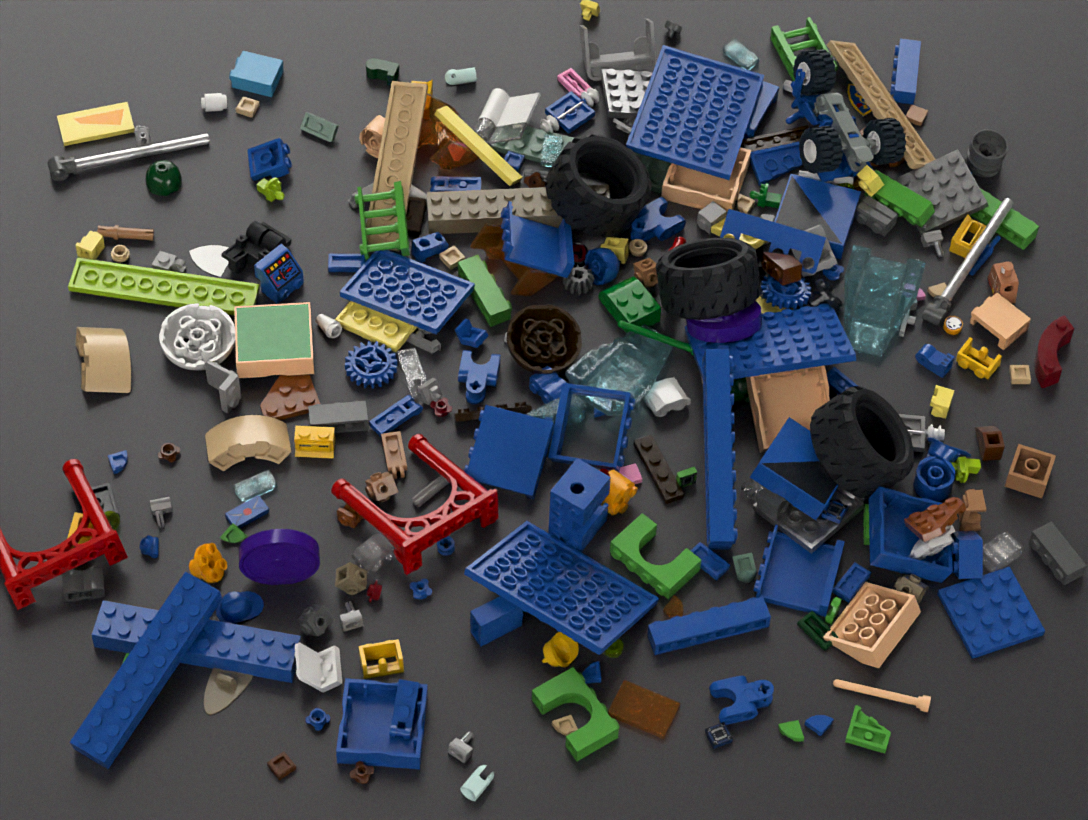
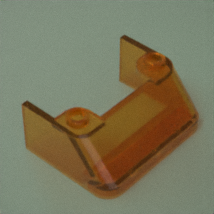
(450, 153)
(529, 279)

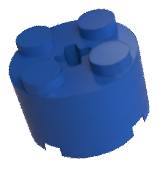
(934, 478)

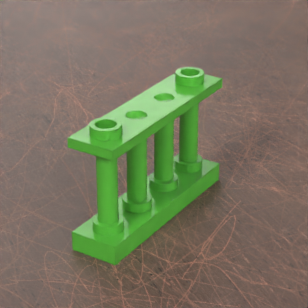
(786, 50)
(399, 227)

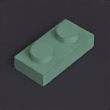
(319, 127)

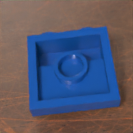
(269, 159)

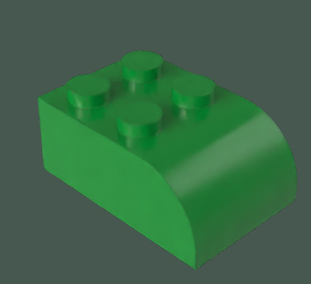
(631, 303)

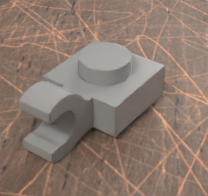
(168, 262)

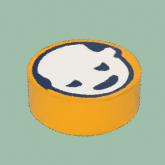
(953, 325)

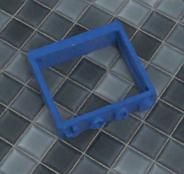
(562, 417)

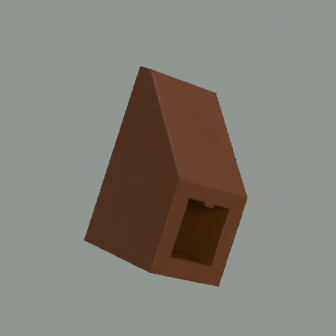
(782, 267)
(990, 442)

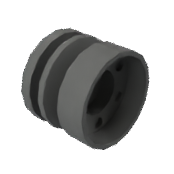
(986, 153)

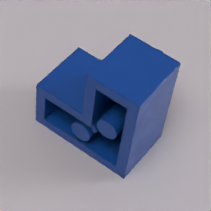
(968, 554)

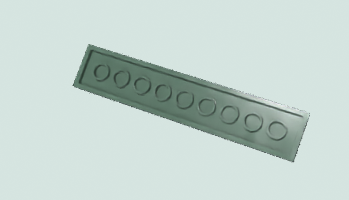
(532, 145)

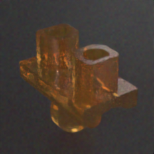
(428, 133)

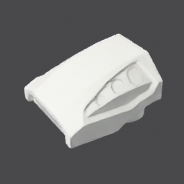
(666, 396)
(933, 546)

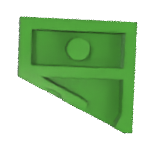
(867, 732)

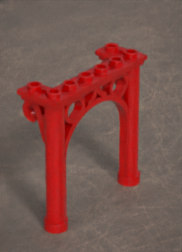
(409, 544)
(62, 557)

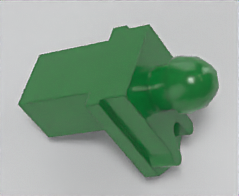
(766, 198)

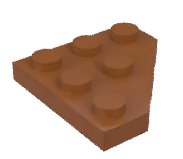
(289, 397)
(933, 521)

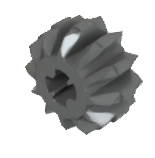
(579, 280)

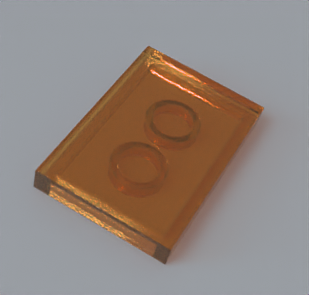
(643, 709)

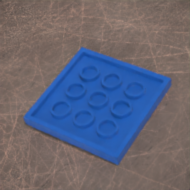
(990, 612)

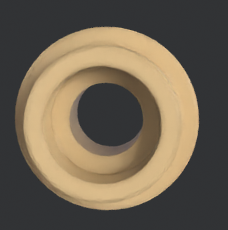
(640, 250)
(120, 253)

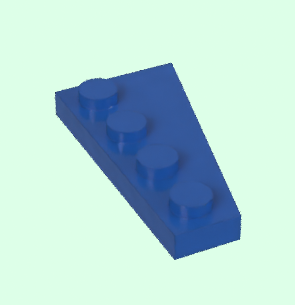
(775, 161)

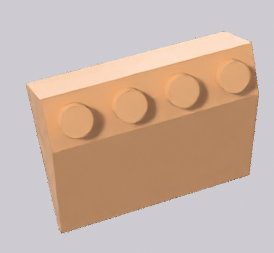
(873, 623)

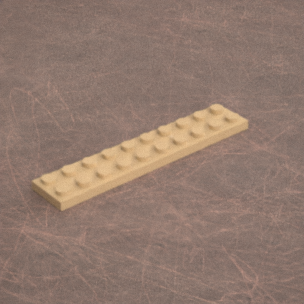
(879, 99)
(397, 151)

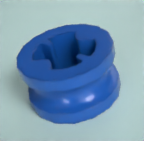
(451, 546)

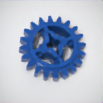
(786, 295)
(369, 360)

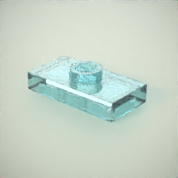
(741, 54)
(551, 149)
(255, 486)

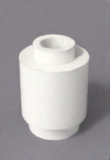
(214, 102)

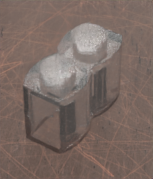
(1001, 551)

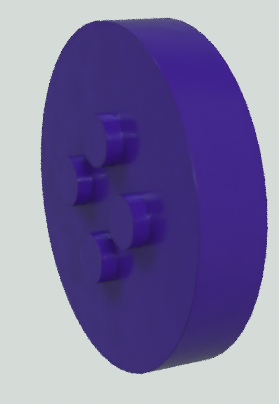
(727, 328)
(279, 556)

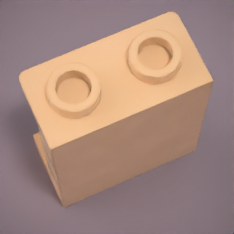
(1001, 319)

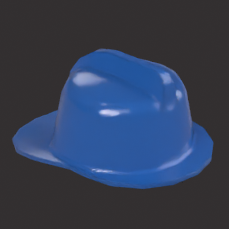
(943, 451)
(239, 607)

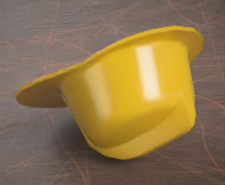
(560, 650)

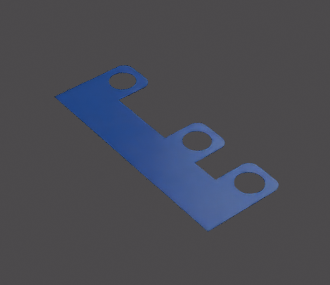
(778, 234)

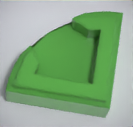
(233, 534)
(835, 607)
(791, 730)

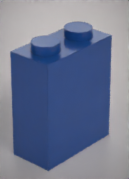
(494, 620)

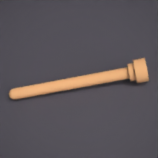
(920, 702)

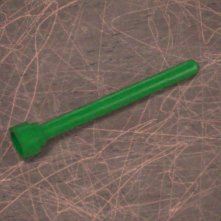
(656, 336)

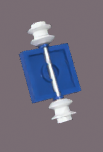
(570, 111)

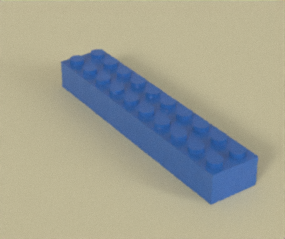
(718, 449)
(217, 646)
(146, 670)

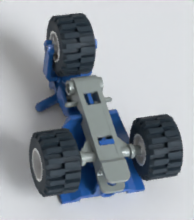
(836, 145)

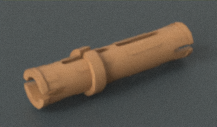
(126, 233)

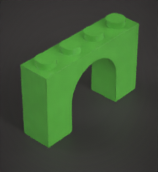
(664, 578)
(571, 688)

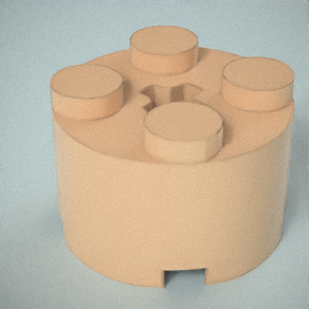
(372, 135)

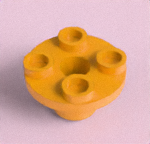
(208, 563)

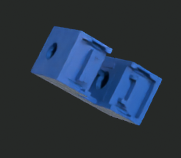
(576, 505)

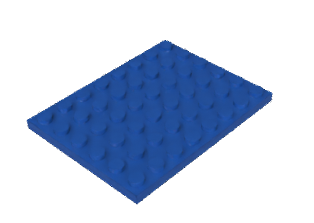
(695, 112)
(785, 343)
(562, 587)

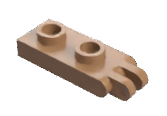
(394, 453)

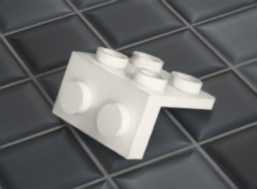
(318, 669)

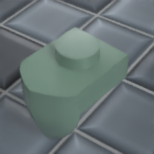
(745, 567)

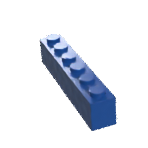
(708, 625)

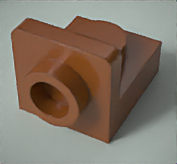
(348, 516)

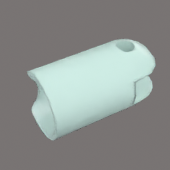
(461, 76)
(475, 784)

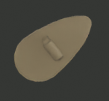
(223, 689)

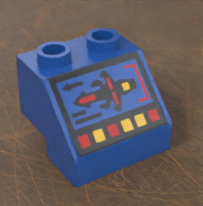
(279, 274)

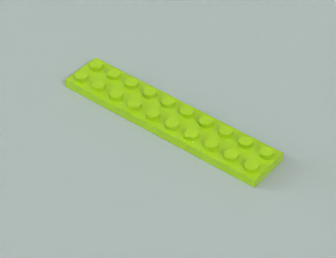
(160, 286)

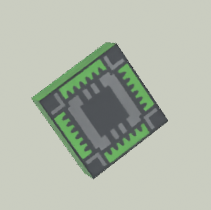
(686, 477)

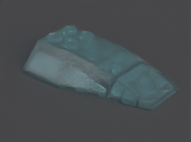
(877, 298)
(623, 365)

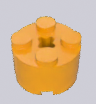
(620, 493)

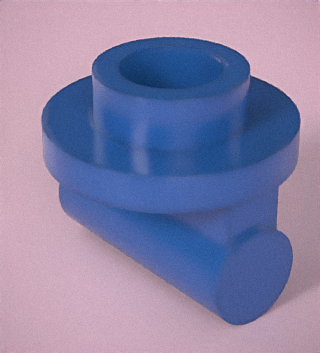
(150, 546)

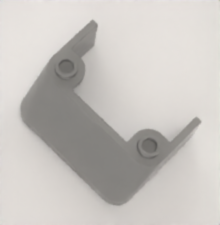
(641, 59)

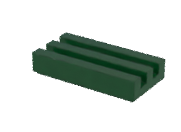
(807, 626)

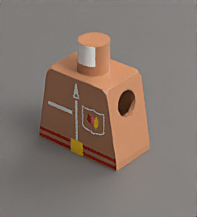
(1001, 277)

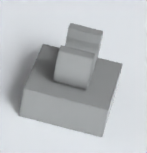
(430, 391)

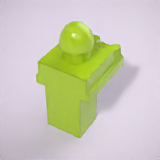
(271, 189)
(964, 466)

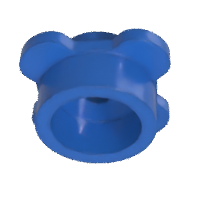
(833, 275)
(421, 594)
(317, 713)

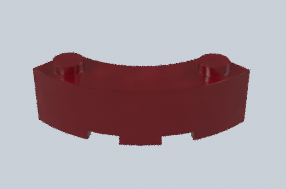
(1046, 361)

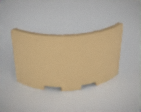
(105, 360)
(247, 437)

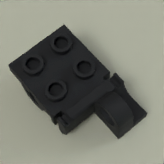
(254, 246)

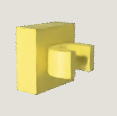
(589, 8)

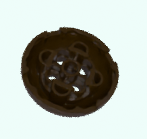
(554, 326)

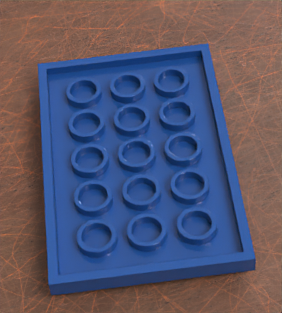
(407, 290)

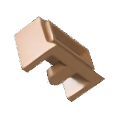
(974, 503)

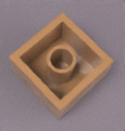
(1030, 471)

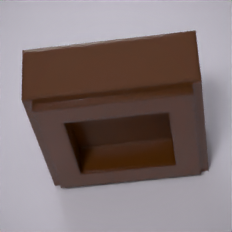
(281, 765)

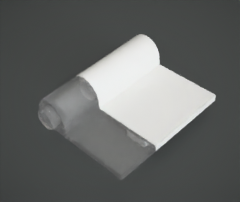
(505, 116)

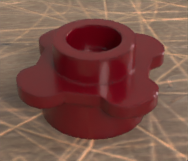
(441, 411)
(374, 591)

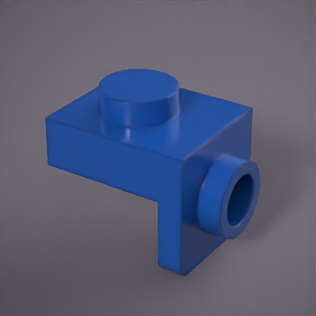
(470, 335)

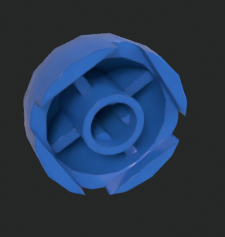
(603, 265)

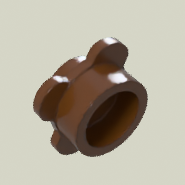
(535, 177)
(168, 447)
(361, 778)

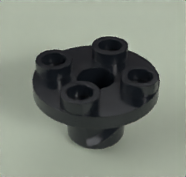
(824, 296)

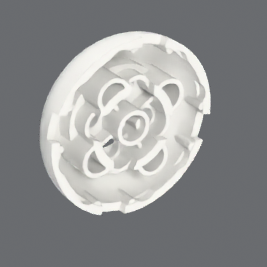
(208, 331)

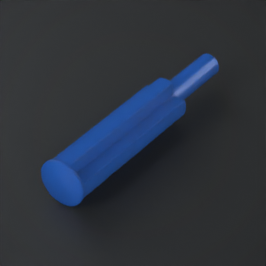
(984, 255)

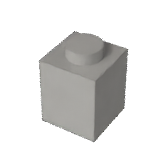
(710, 216)

